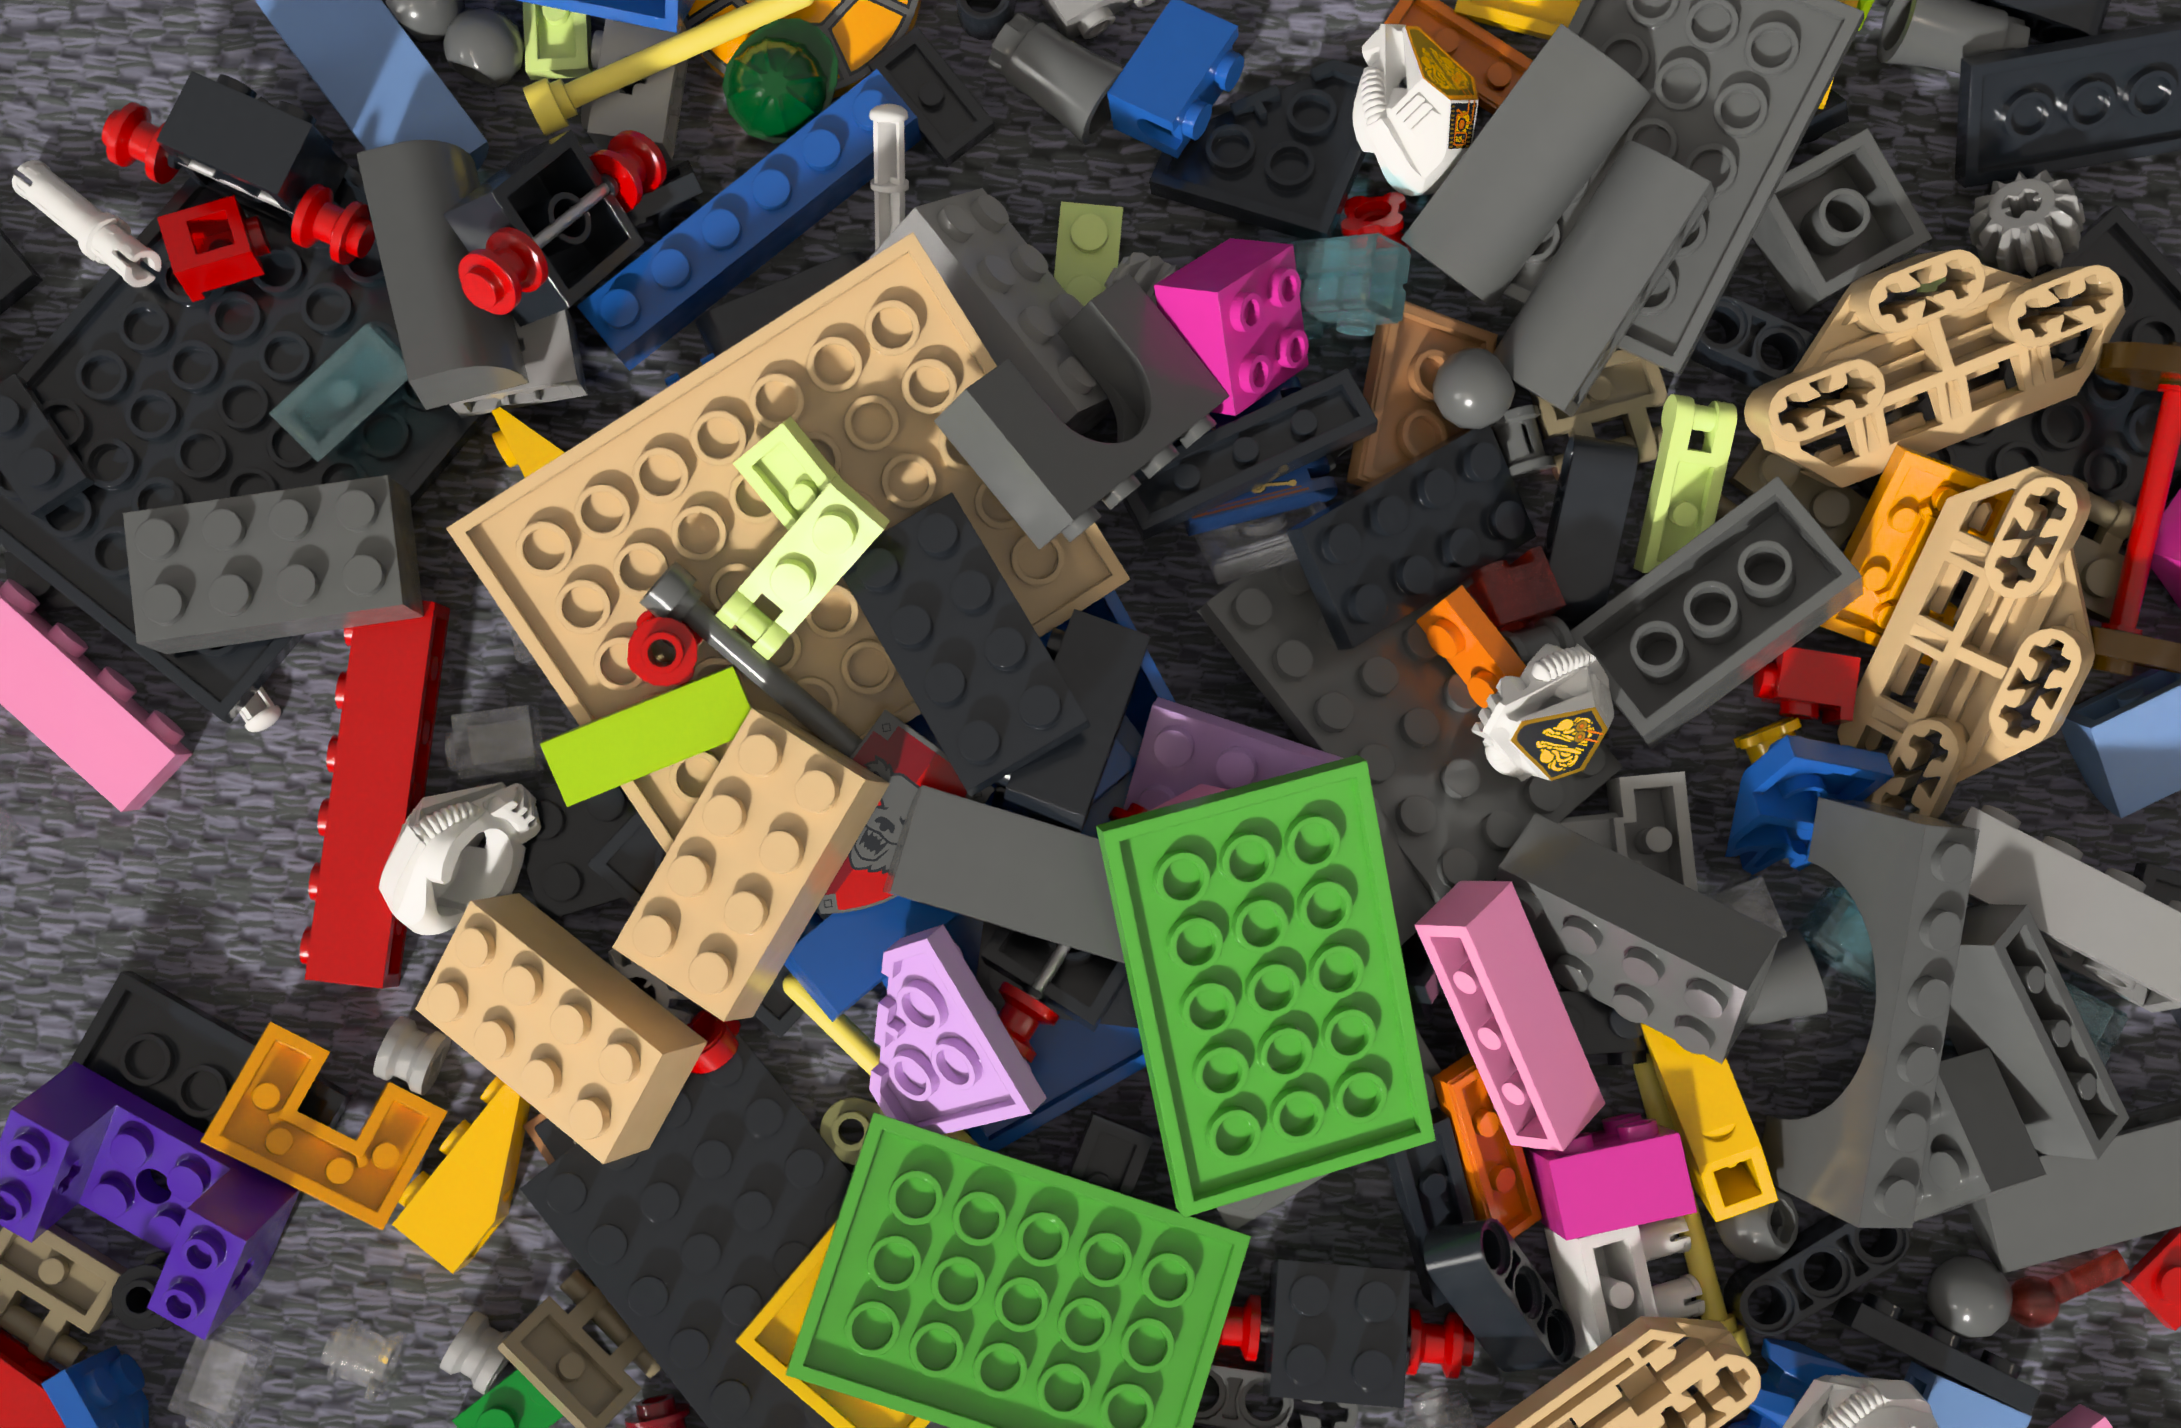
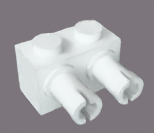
(1608, 1284)

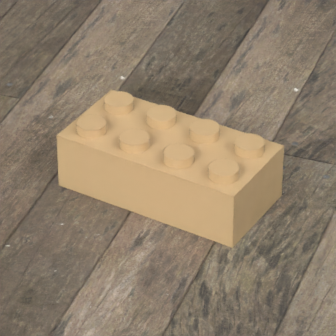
(750, 865)
(560, 1026)

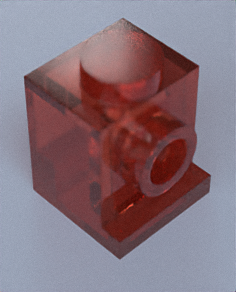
(1518, 592)

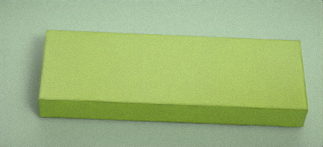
(647, 735)

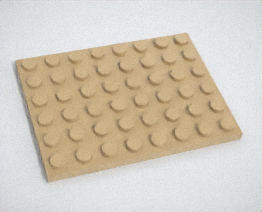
(600, 524)

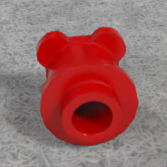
(1375, 216)
(647, 666)

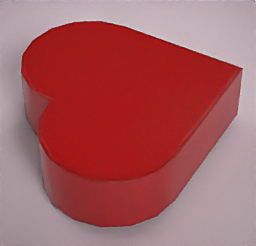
(720, 1041)

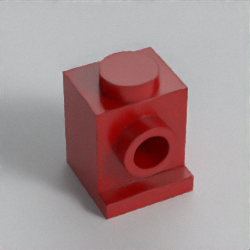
(213, 245)
(1810, 683)

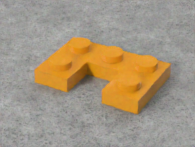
(1894, 534)
(265, 1130)

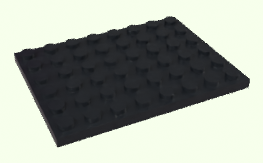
(176, 408)

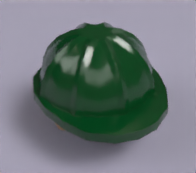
(781, 79)

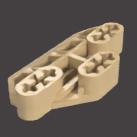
(1932, 346)
(1989, 652)
(1592, 1399)

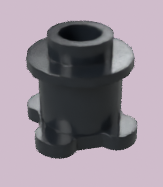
(130, 1296)

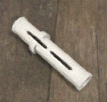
(99, 234)

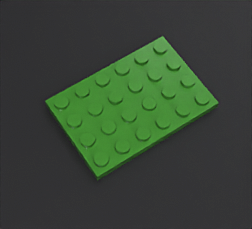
(1268, 983)
(1012, 1293)

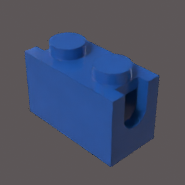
(1176, 78)

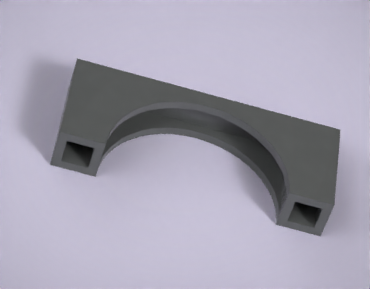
(1913, 893)

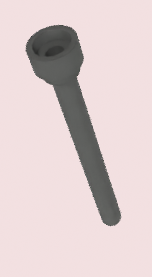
(678, 599)

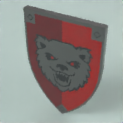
(907, 763)

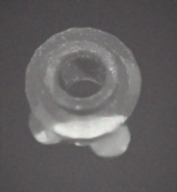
(363, 1357)

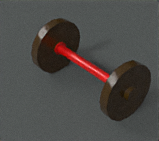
(2119, 643)

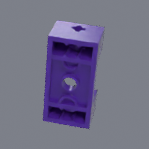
(96, 1148)

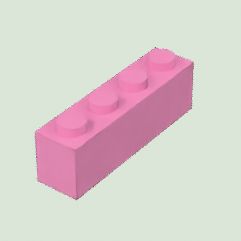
(80, 709)
(1510, 1014)

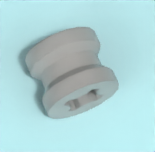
(411, 1055)
(476, 1353)

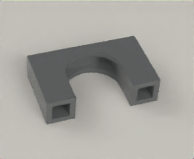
(1051, 473)

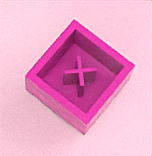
(1240, 317)
(1612, 1178)

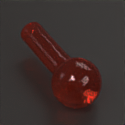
(2038, 1300)

